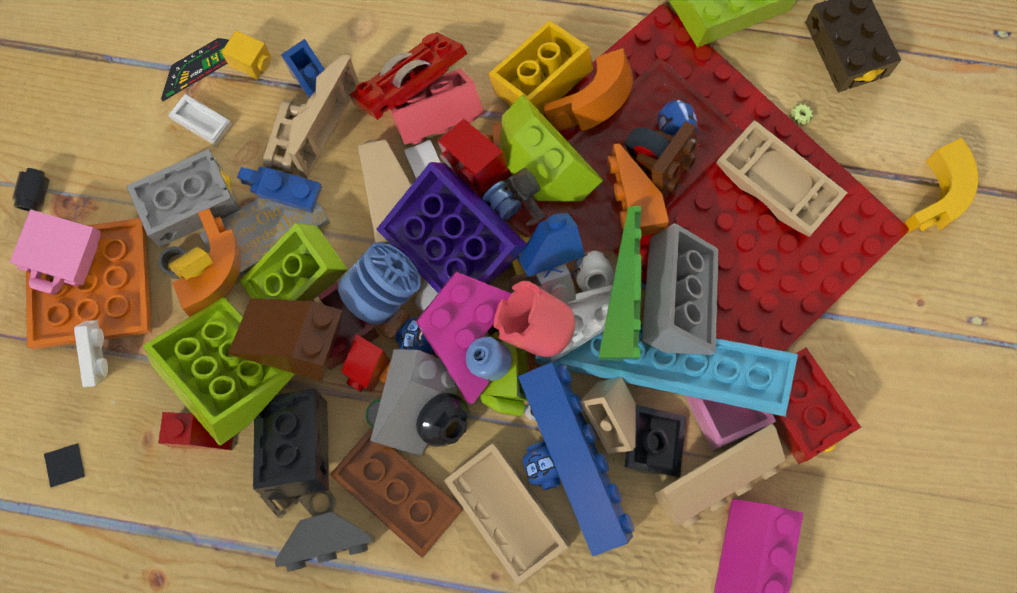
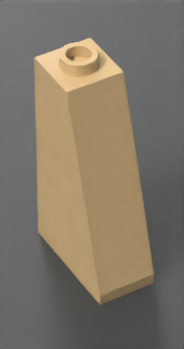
(383, 181)

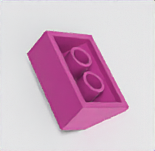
(758, 549)

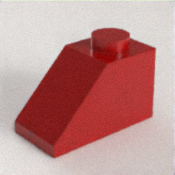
(364, 364)
(185, 431)

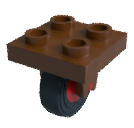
(663, 154)

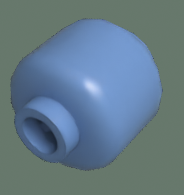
(488, 358)

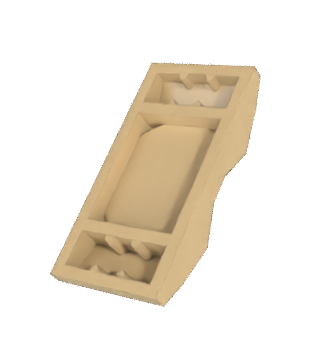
(321, 114)
(780, 179)

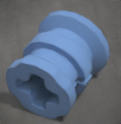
(502, 201)

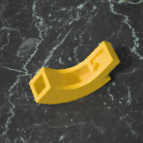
(958, 185)

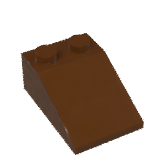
(288, 335)

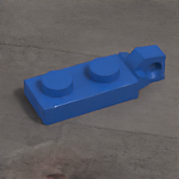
(282, 187)

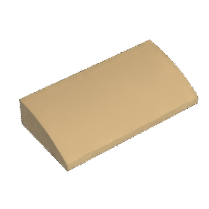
(507, 512)

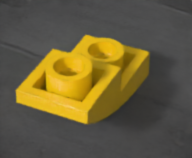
(191, 263)

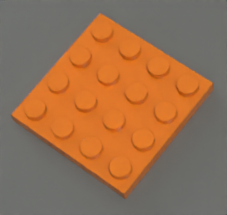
(113, 292)

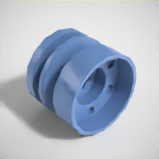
(379, 283)

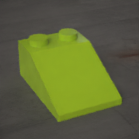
(295, 267)

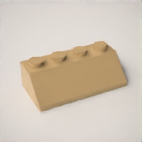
(721, 476)

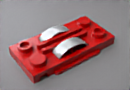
(407, 74)

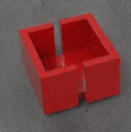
(473, 157)

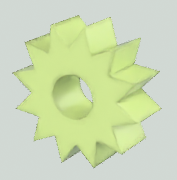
(801, 109)

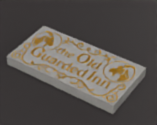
(262, 225)

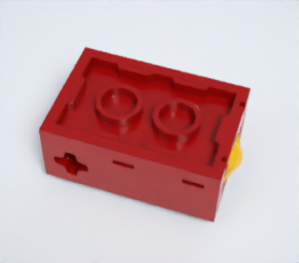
(814, 414)

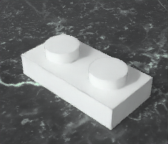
(89, 348)

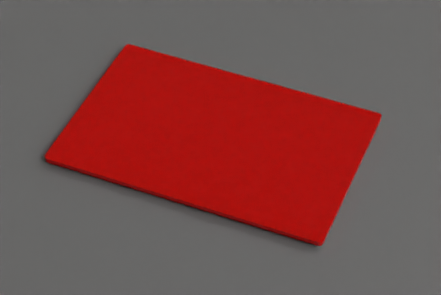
(768, 273)

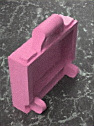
(56, 249)

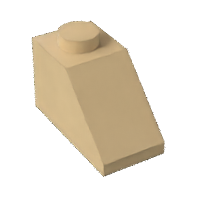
(612, 414)

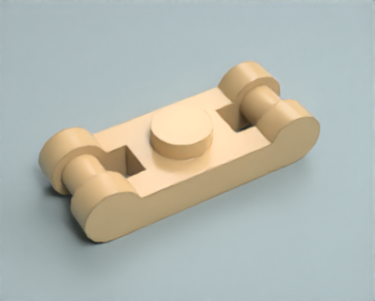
(280, 137)

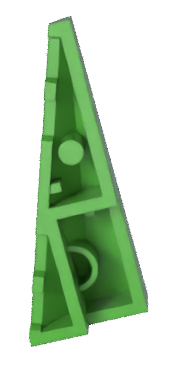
(622, 319)

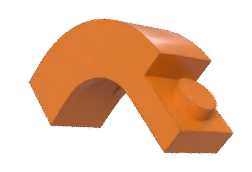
(598, 99)
(219, 276)

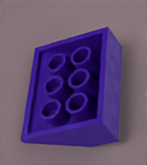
(450, 230)

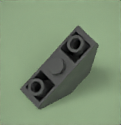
(321, 539)

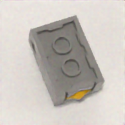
(174, 196)

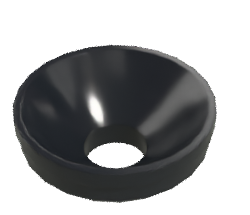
(438, 415)

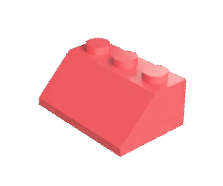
(437, 107)

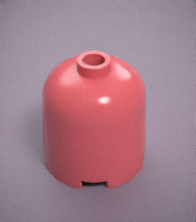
(535, 320)

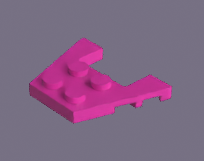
(456, 319)

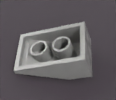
(409, 385)

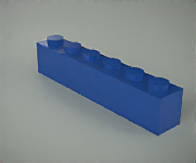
(577, 458)

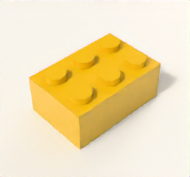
(542, 67)

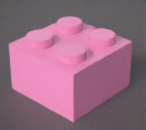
(726, 422)

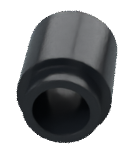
(30, 190)

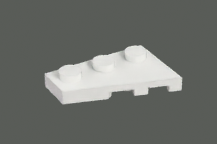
(590, 316)

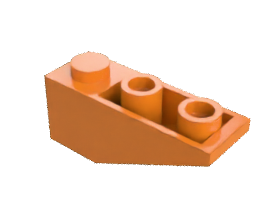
(636, 189)

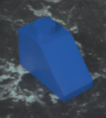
(551, 245)

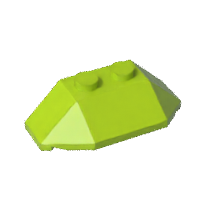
(535, 144)

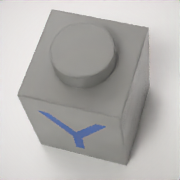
(557, 282)

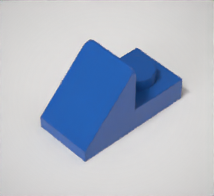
(303, 66)

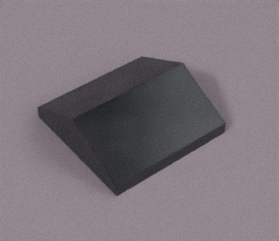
(657, 443)

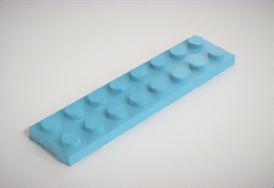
(733, 375)

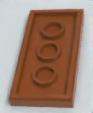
(397, 493)

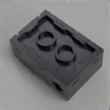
(291, 446)

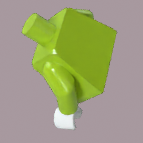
(507, 394)

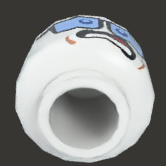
(593, 271)

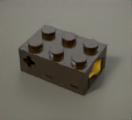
(852, 42)

